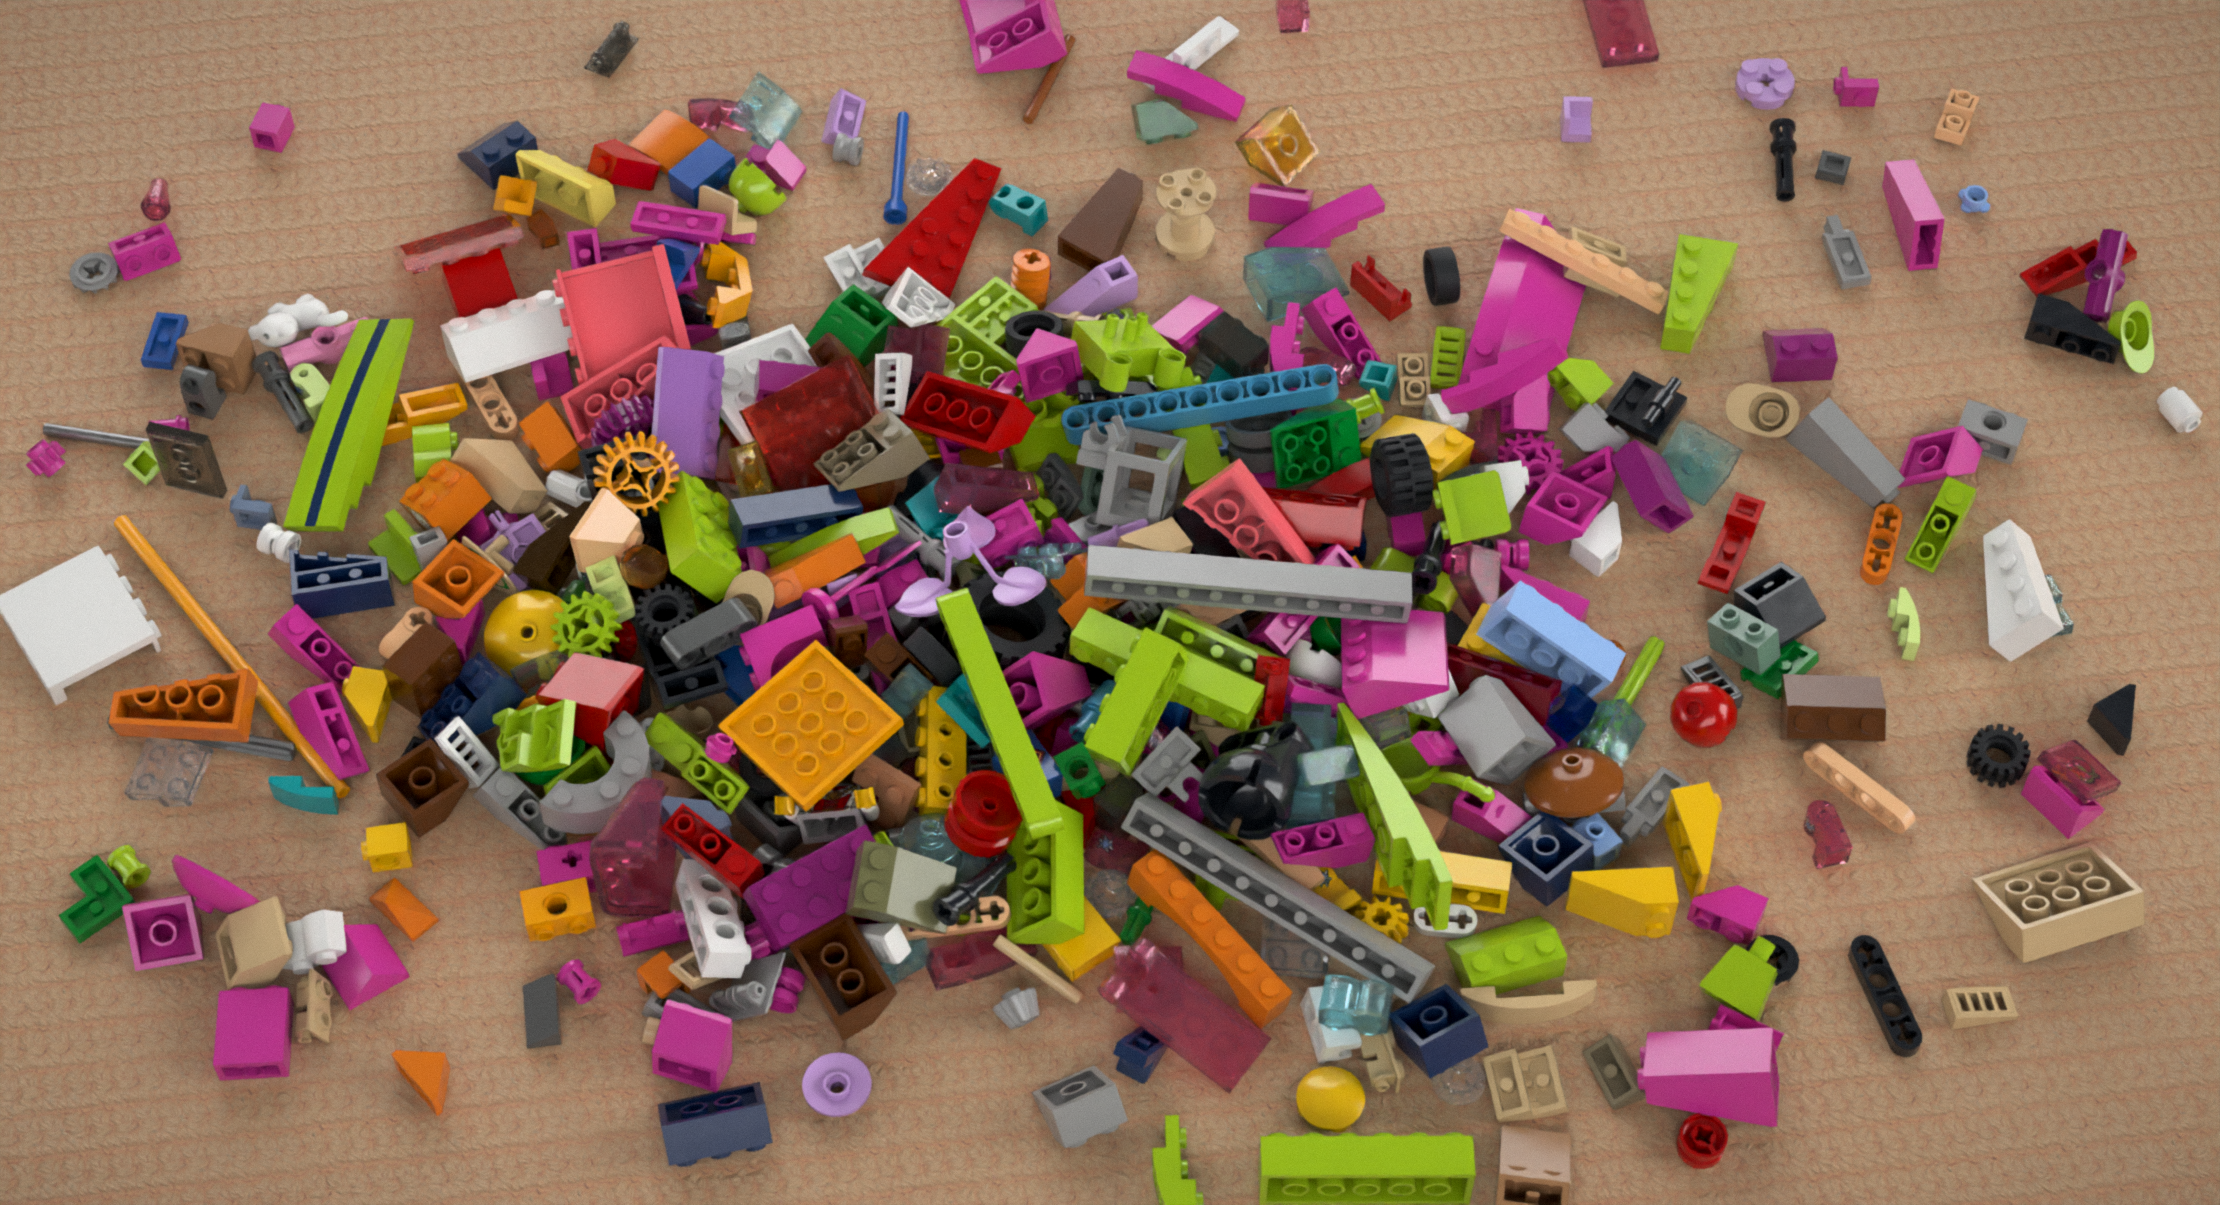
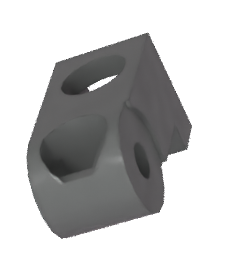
(200, 387)

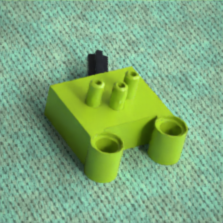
(1127, 348)

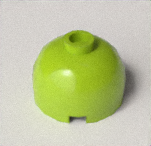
(754, 190)

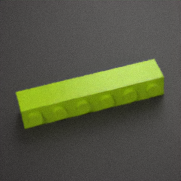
(1202, 687)

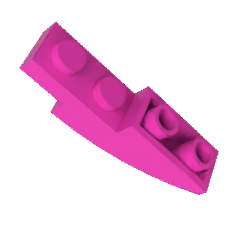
(1283, 344)

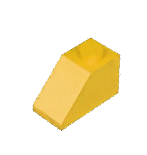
(368, 699)

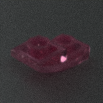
(712, 113)

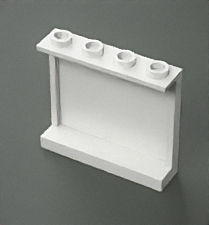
(76, 620)

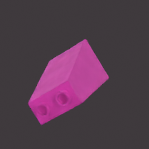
(1713, 1073)

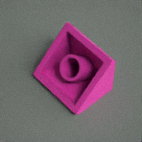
(1278, 203)
(1048, 365)
(2058, 802)
(164, 931)
(366, 967)

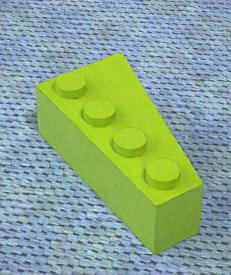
(1695, 282)

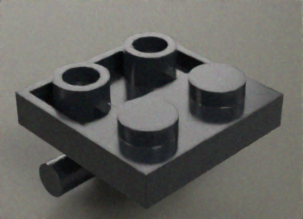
(1646, 407)

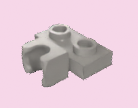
(1169, 765)

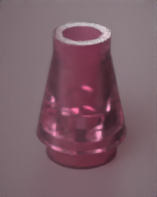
(156, 201)

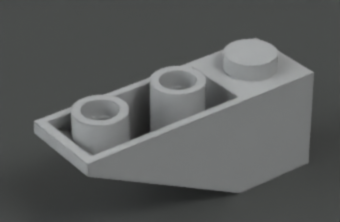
(517, 808)

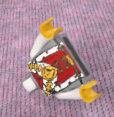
(834, 815)

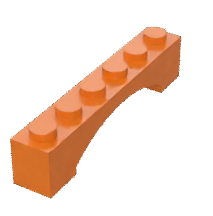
(1252, 980)

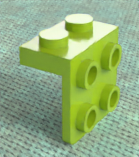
(1472, 507)

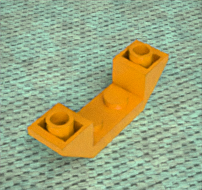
(728, 266)

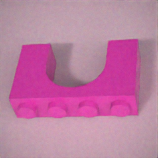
(779, 642)

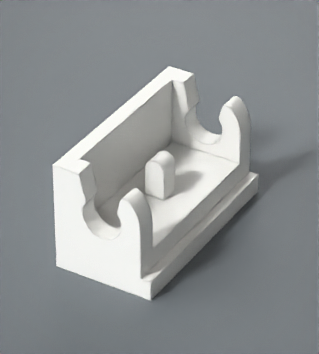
(1327, 1043)

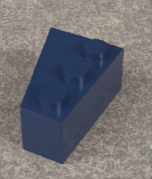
(339, 585)

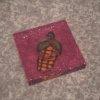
(2079, 771)

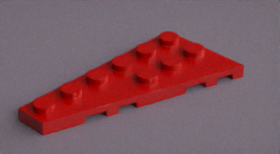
(941, 234)

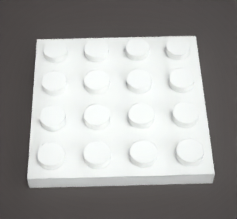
(741, 365)

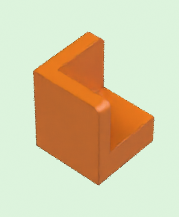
(657, 978)

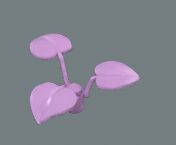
(961, 540)

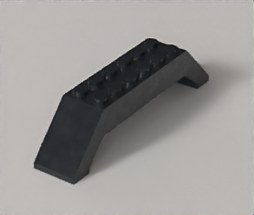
(668, 683)

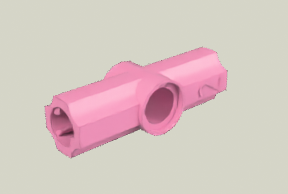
(323, 346)

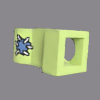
(310, 386)

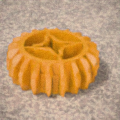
(646, 468)

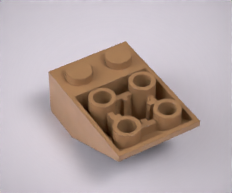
(1533, 1167)

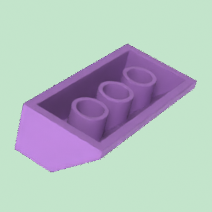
(689, 408)

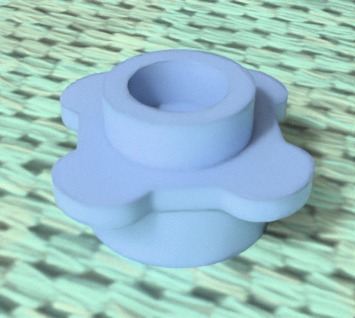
(1974, 199)

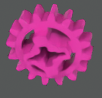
(1534, 454)

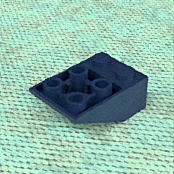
(474, 697)

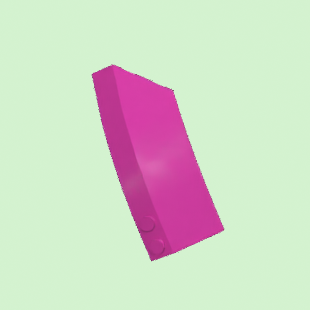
(1013, 34)
(1521, 305)

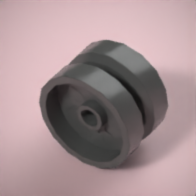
(1252, 440)

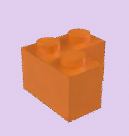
(1072, 587)

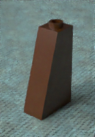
(1103, 223)

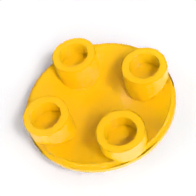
(1330, 1098)

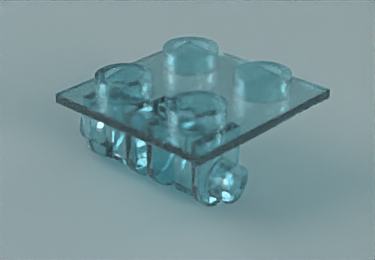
(1047, 559)

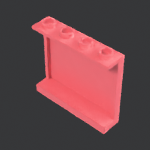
(619, 309)

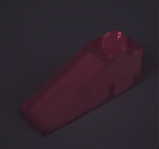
(982, 488)

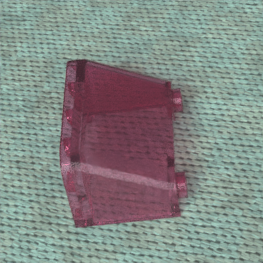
(633, 856)

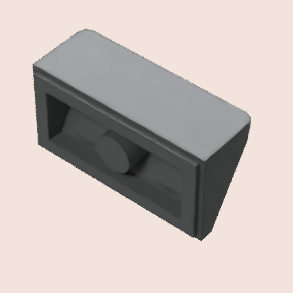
(542, 1012)

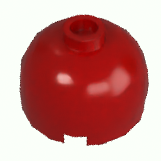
(1703, 714)

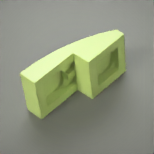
(608, 581)

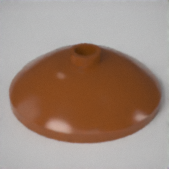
(1573, 782)

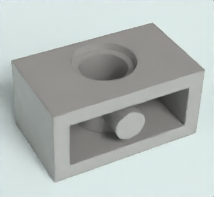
(1993, 430)

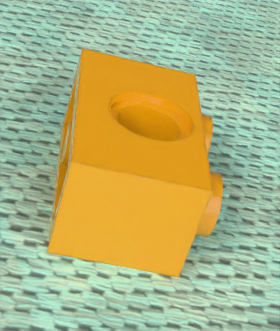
(542, 901)

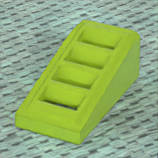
(1450, 340)

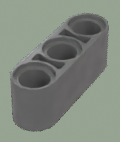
(708, 634)

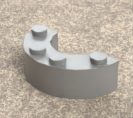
(588, 806)

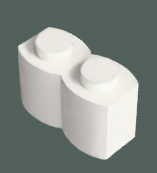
(315, 940)

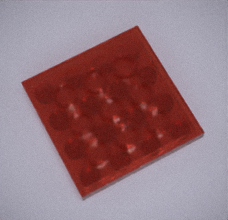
(449, 245)
(808, 420)

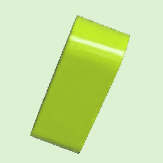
(1437, 601)

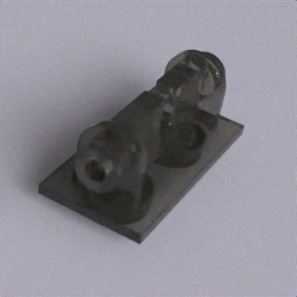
(612, 50)

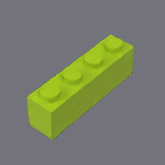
(1202, 454)
(1211, 642)

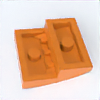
(668, 139)

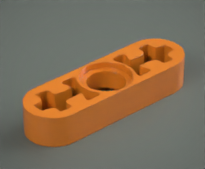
(1884, 555)

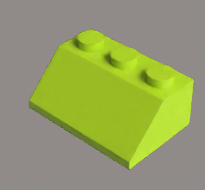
(1509, 956)

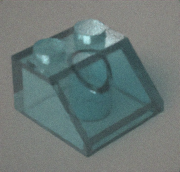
(1699, 460)

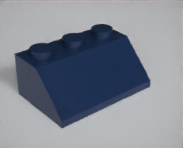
(715, 1124)

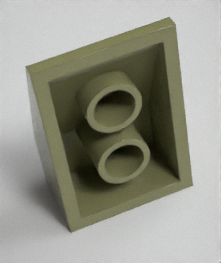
(898, 886)

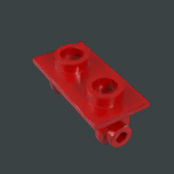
(1273, 674)

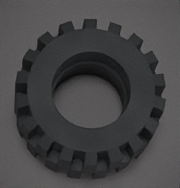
(1401, 475)

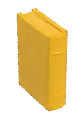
(1086, 950)

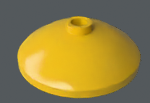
(509, 620)

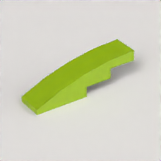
(868, 529)

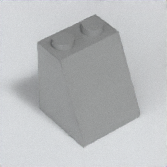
(1495, 731)

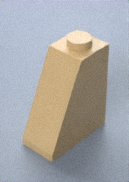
(501, 473)

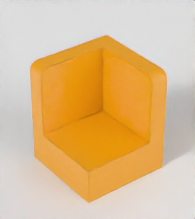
(515, 196)

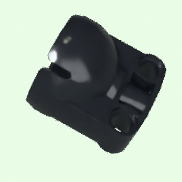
(1254, 780)

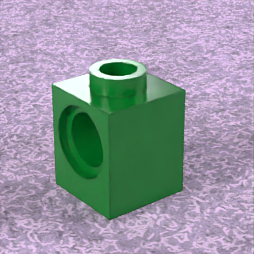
(1070, 762)

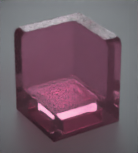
(1293, 15)

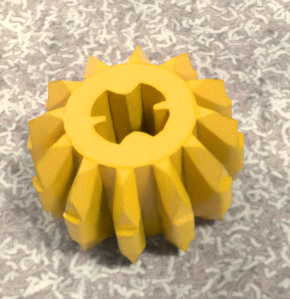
(1390, 916)

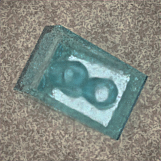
(1289, 275)

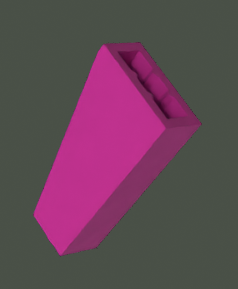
(1914, 214)

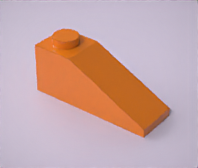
(814, 569)

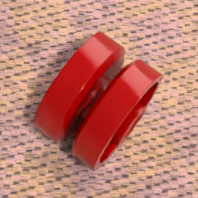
(983, 814)

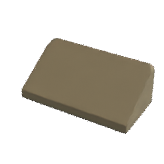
(1614, 1072)

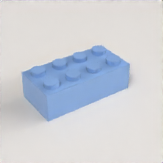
(1550, 640)

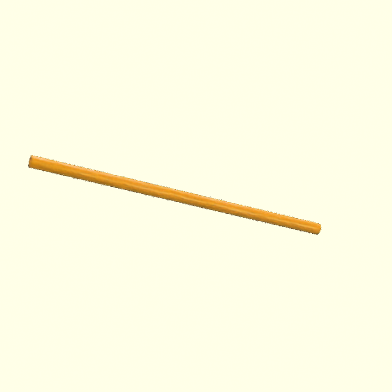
(227, 651)

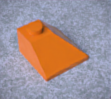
(455, 581)

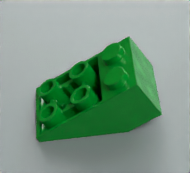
(857, 322)
(1315, 443)

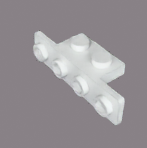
(1203, 44)

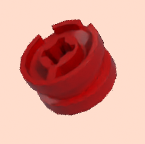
(1698, 1153)

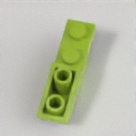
(688, 754)
(1171, 1172)

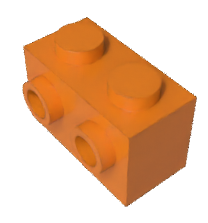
(552, 438)

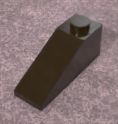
(551, 556)

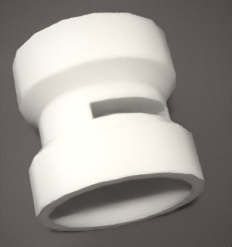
(276, 541)

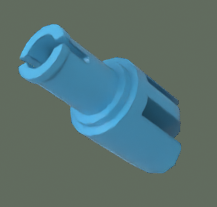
(1090, 711)

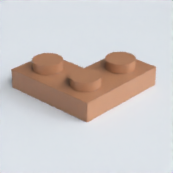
(894, 788)

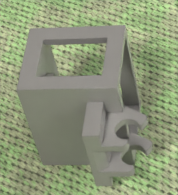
(1116, 457)

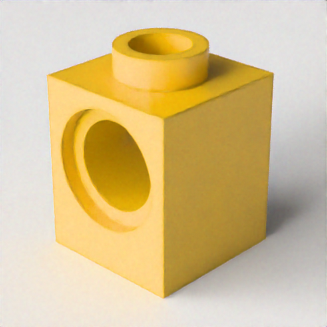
(387, 847)

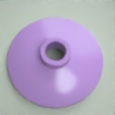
(836, 1071)

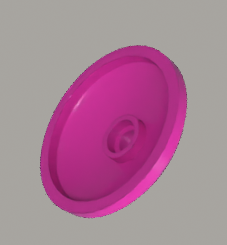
(210, 889)

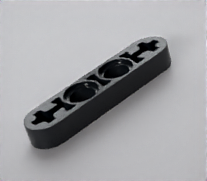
(1889, 994)

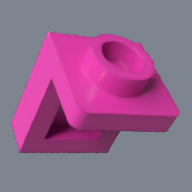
(1856, 91)

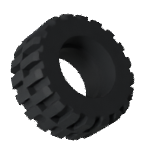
(1034, 619)

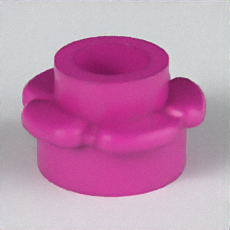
(720, 747)

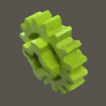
(583, 612)

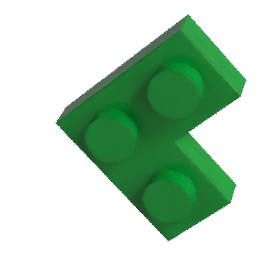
(101, 902)

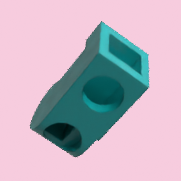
(1020, 208)

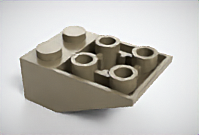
(873, 454)

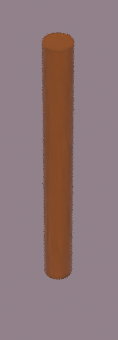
(1047, 83)

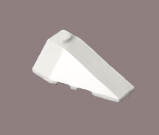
(916, 300)

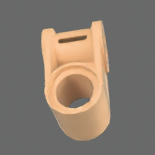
(404, 630)

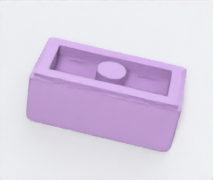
(843, 116)

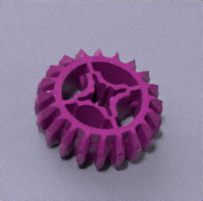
(624, 417)

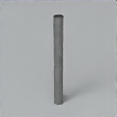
(93, 436)

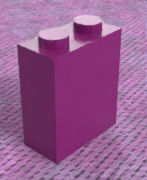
(1652, 486)

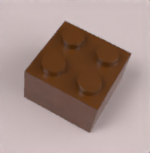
(422, 669)

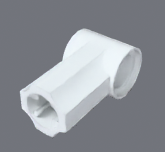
(567, 488)

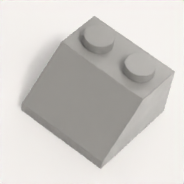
(1081, 1107)

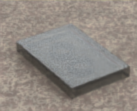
(186, 460)

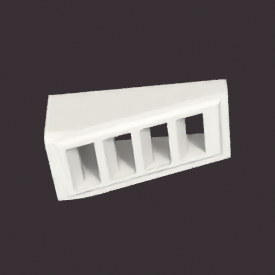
(882, 373)
(486, 761)
(886, 941)

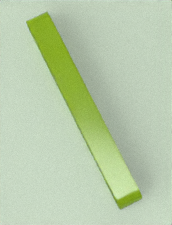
(999, 714)

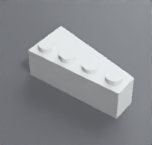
(2017, 593)

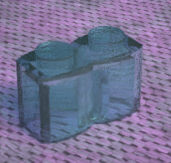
(1356, 1004)

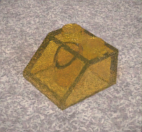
(1278, 145)

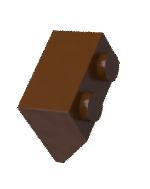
(422, 787)

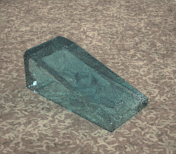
(1328, 766)

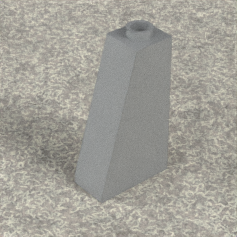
(1846, 454)

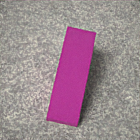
(1407, 533)

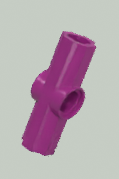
(2105, 275)

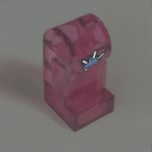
(1828, 834)
(1115, 853)

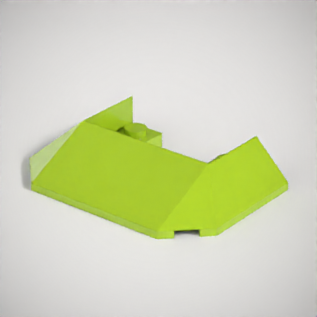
(976, 353)

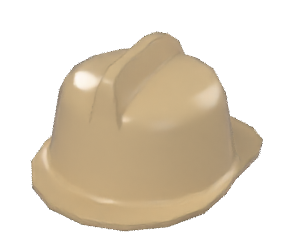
(1762, 410)
(755, 592)

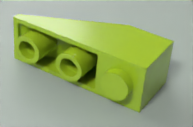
(1941, 524)

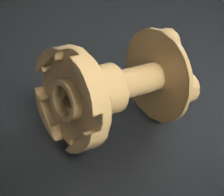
(1185, 227)

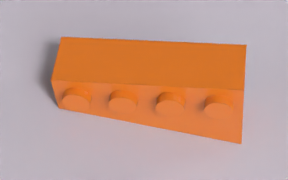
(191, 710)

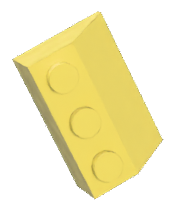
(567, 186)

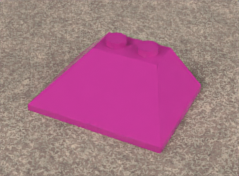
(587, 251)

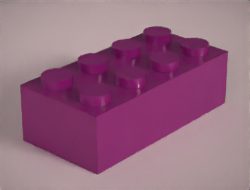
(806, 892)

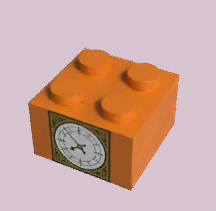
(445, 498)

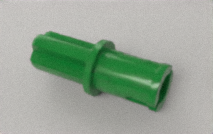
(1138, 917)

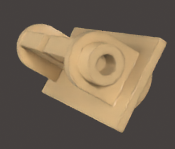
(314, 995)
(1386, 1068)

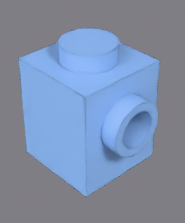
(1605, 840)

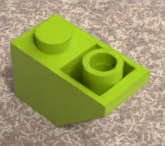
(1579, 382)

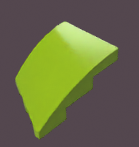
(536, 737)

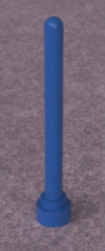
(895, 209)

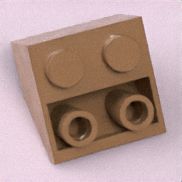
(222, 350)

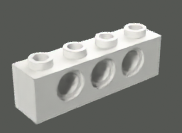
(712, 922)

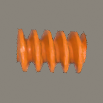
(1031, 275)

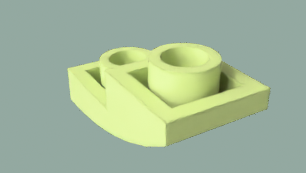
(1906, 622)

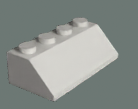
(506, 336)

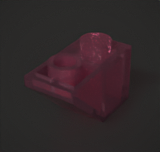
(1475, 575)

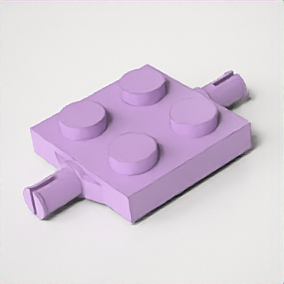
(520, 536)

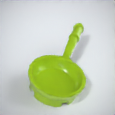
(1418, 775)

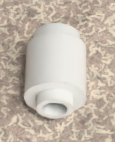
(2179, 410)

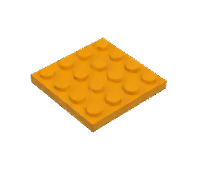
(811, 725)

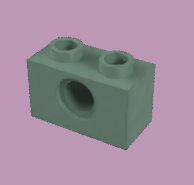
(1744, 638)

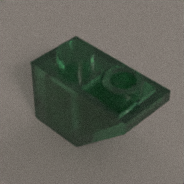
(1159, 119)

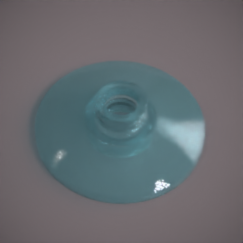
(928, 838)

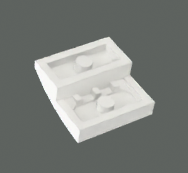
(849, 264)

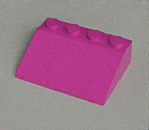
(1393, 661)

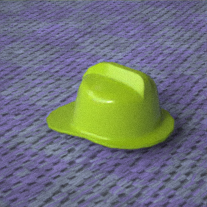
(2134, 332)

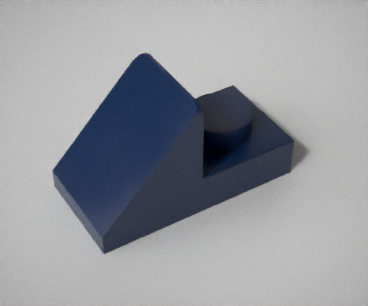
(1139, 1054)

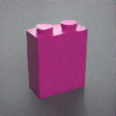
(253, 1033)

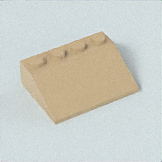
(2060, 901)

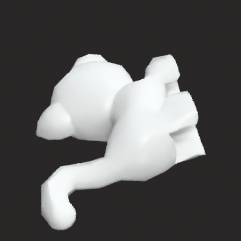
(285, 321)

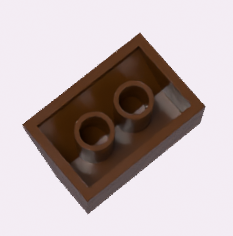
(1832, 708)
(844, 975)

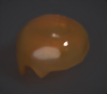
(643, 566)

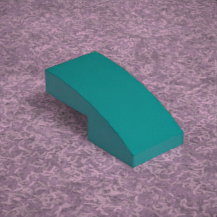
(294, 793)

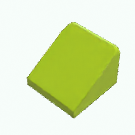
(143, 463)

